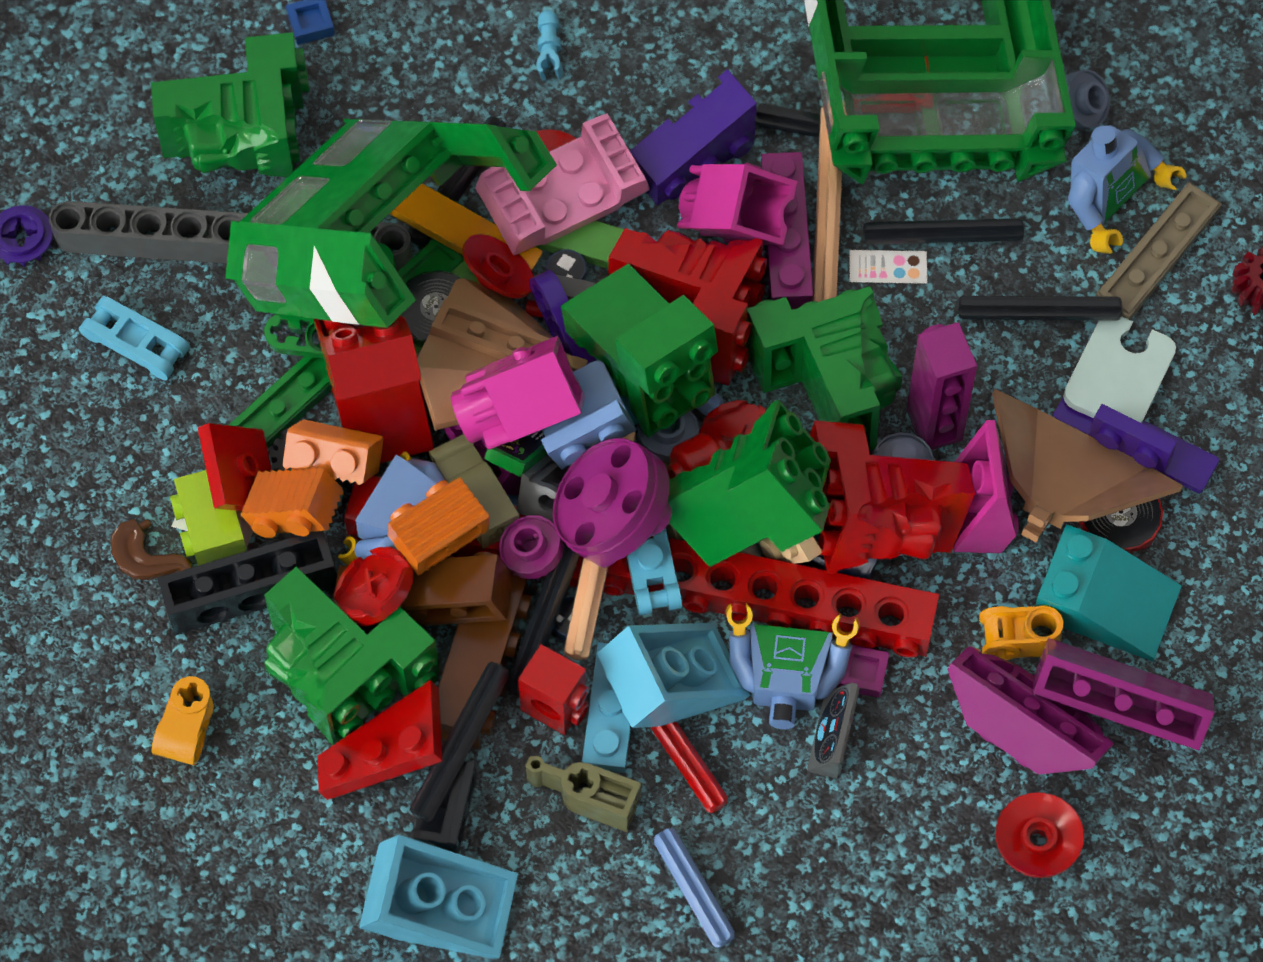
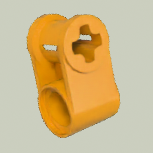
(1017, 630)
(183, 728)

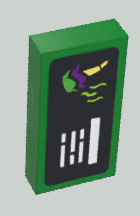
(519, 454)

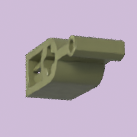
(462, 460)
(607, 799)

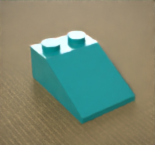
(1108, 593)

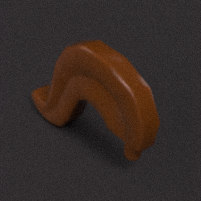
(132, 559)

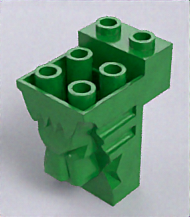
(237, 117)
(649, 346)
(831, 350)
(754, 490)
(337, 665)

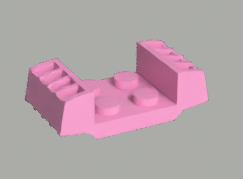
(589, 182)

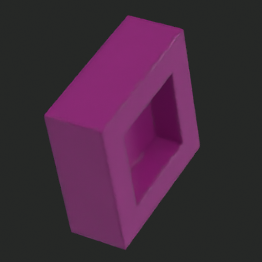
(866, 669)

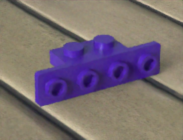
(1144, 443)

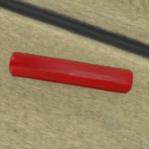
(691, 766)

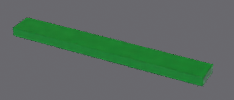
(308, 379)

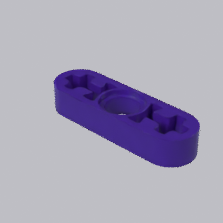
(549, 298)

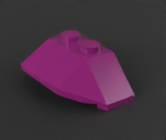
(1029, 727)

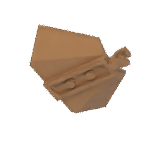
(470, 333)
(1068, 472)

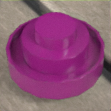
(531, 547)

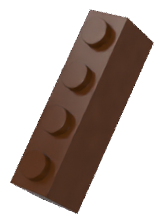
(457, 591)
(472, 649)

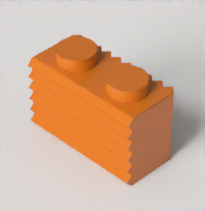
(338, 450)
(291, 502)
(437, 524)

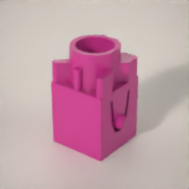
(736, 203)
(518, 395)

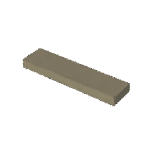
(1161, 249)

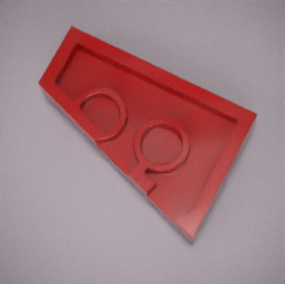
(385, 747)

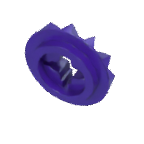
(36, 227)

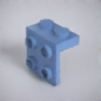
(601, 417)

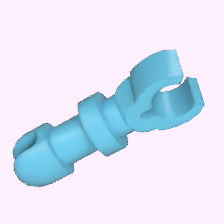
(548, 44)

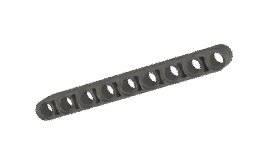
(171, 228)

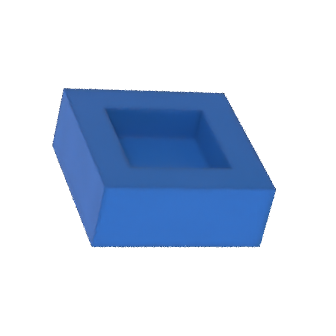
(310, 20)

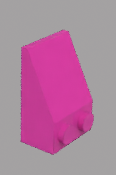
(990, 519)

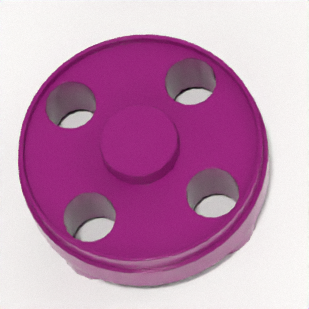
(612, 501)

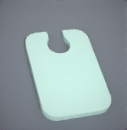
(1116, 376)

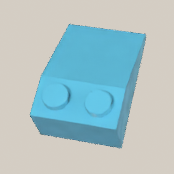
(670, 672)
(438, 898)

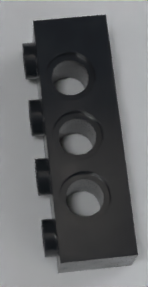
(239, 582)

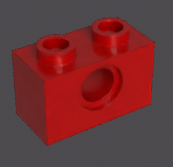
(554, 690)

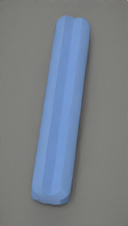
(694, 887)

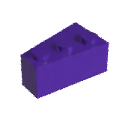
(707, 134)

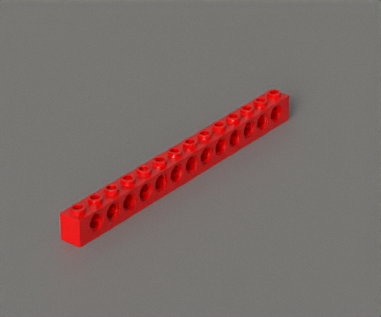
(751, 573)

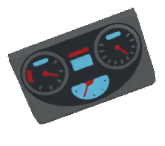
(833, 731)

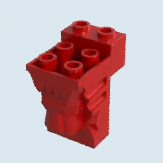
(711, 275)
(377, 383)
(887, 502)

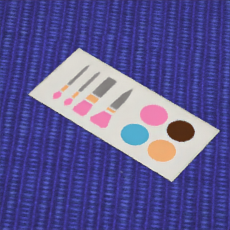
(888, 266)

